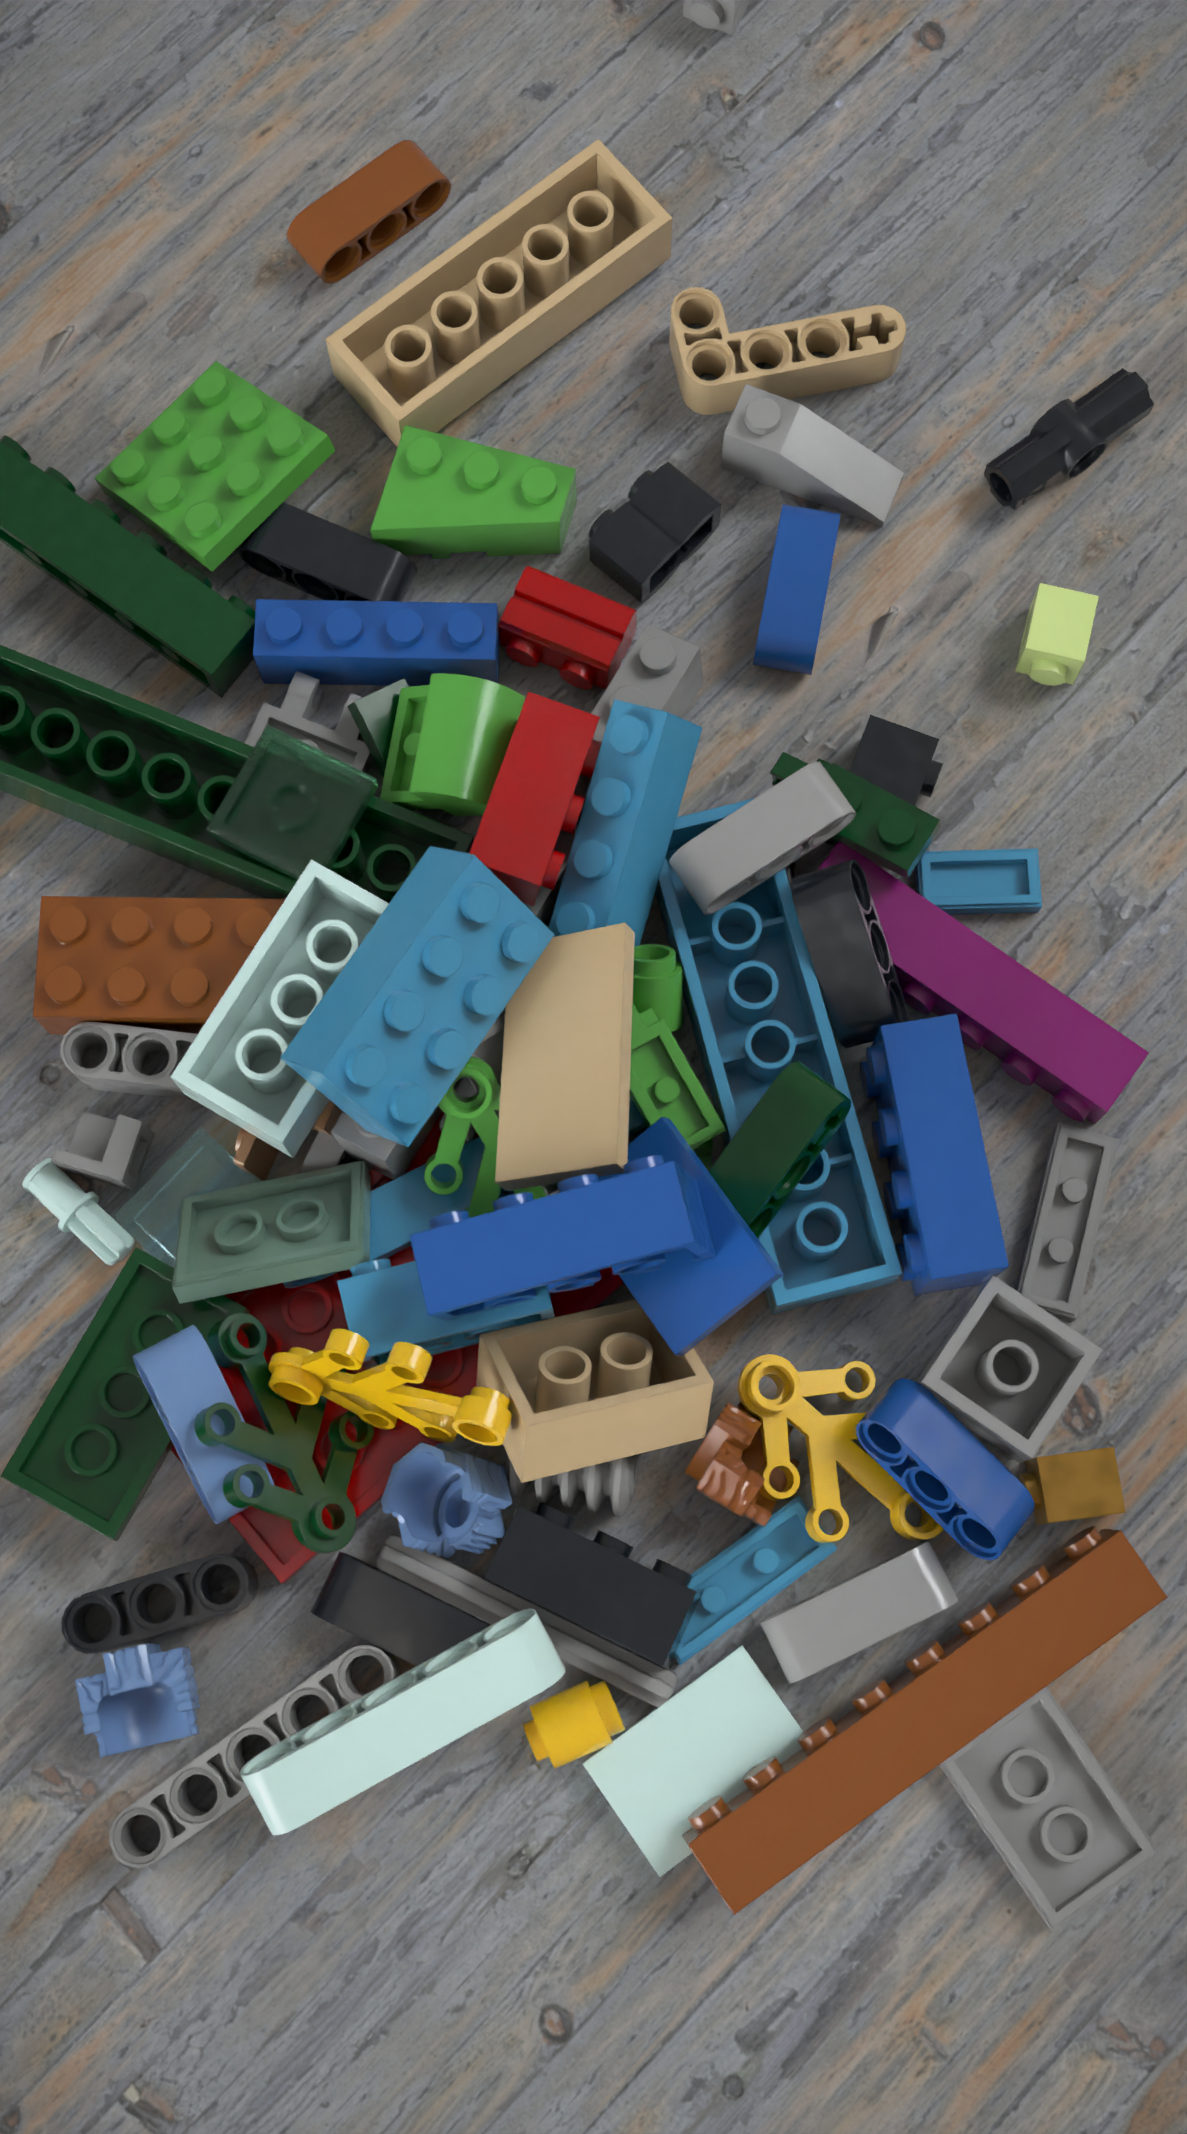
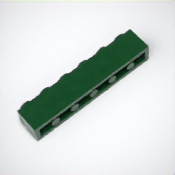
(122, 572)

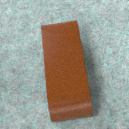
(368, 211)

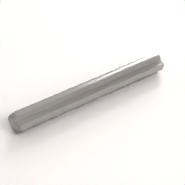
(493, 1603)

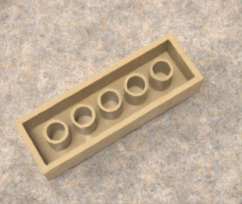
(501, 295)

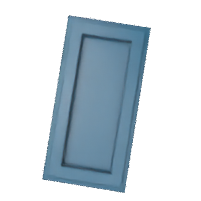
(981, 881)

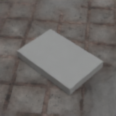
(1049, 1809)

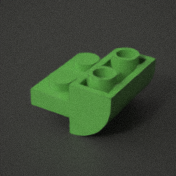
(449, 743)

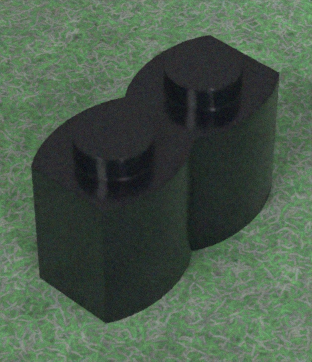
(653, 531)

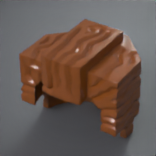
(730, 1464)

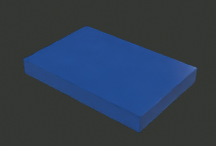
(696, 1297)

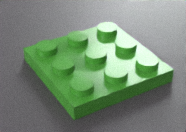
(215, 465)

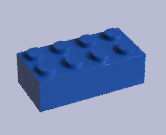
(933, 1155)

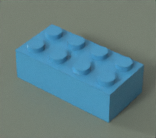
(418, 995)

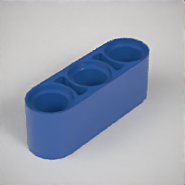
(796, 589)
(945, 1469)

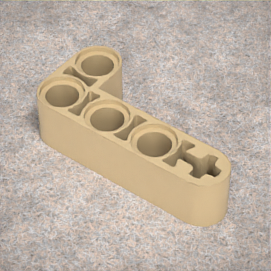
(861, 342)

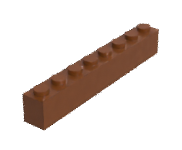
(921, 1716)

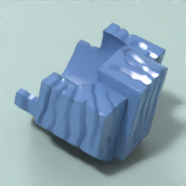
(447, 1500)
(140, 1698)

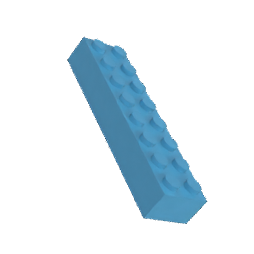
(752, 1016)

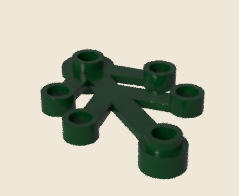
(285, 1445)

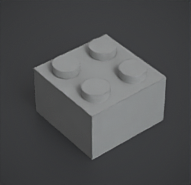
(1008, 1369)

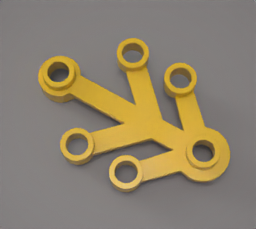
(379, 1392)
(827, 1443)

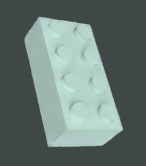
(238, 1051)

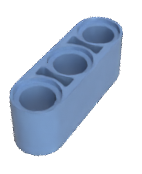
(181, 1383)

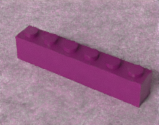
(999, 1001)

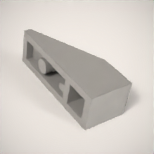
(807, 457)

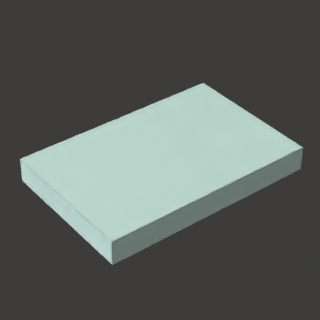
(691, 1753)

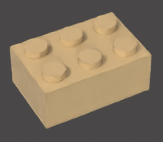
(592, 1389)

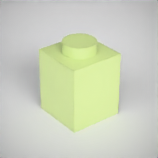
(1056, 635)

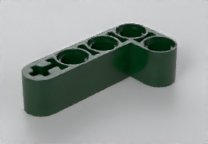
(779, 1143)

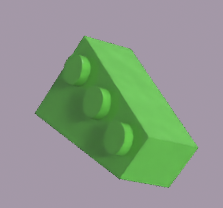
(472, 498)

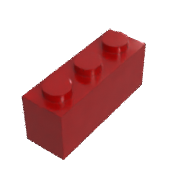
(536, 795)

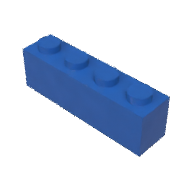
(375, 641)

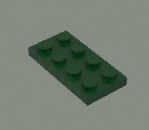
(98, 1428)

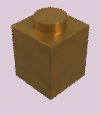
(1074, 1485)

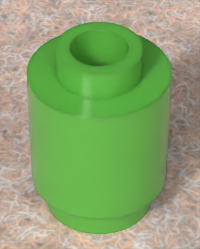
(658, 983)

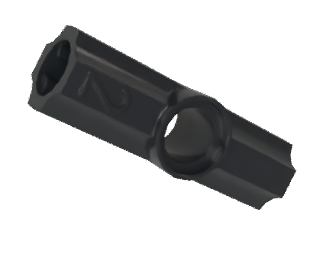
(1068, 438)

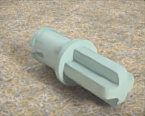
(78, 1212)

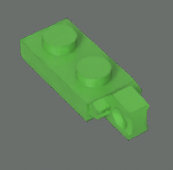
(665, 1083)

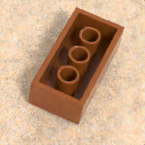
(141, 958)

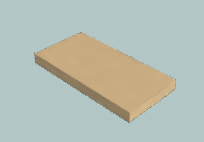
(568, 1062)

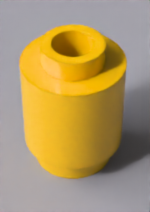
(573, 1723)

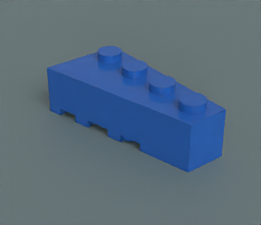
(561, 1238)

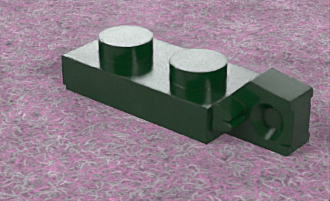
(884, 825)

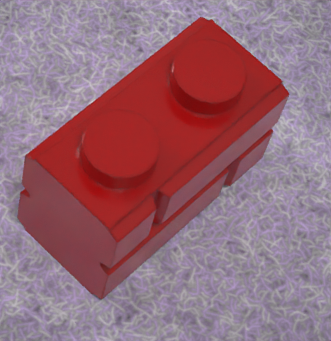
(566, 629)

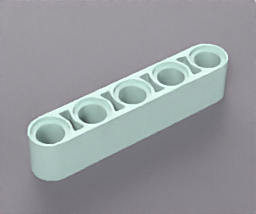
(402, 1721)

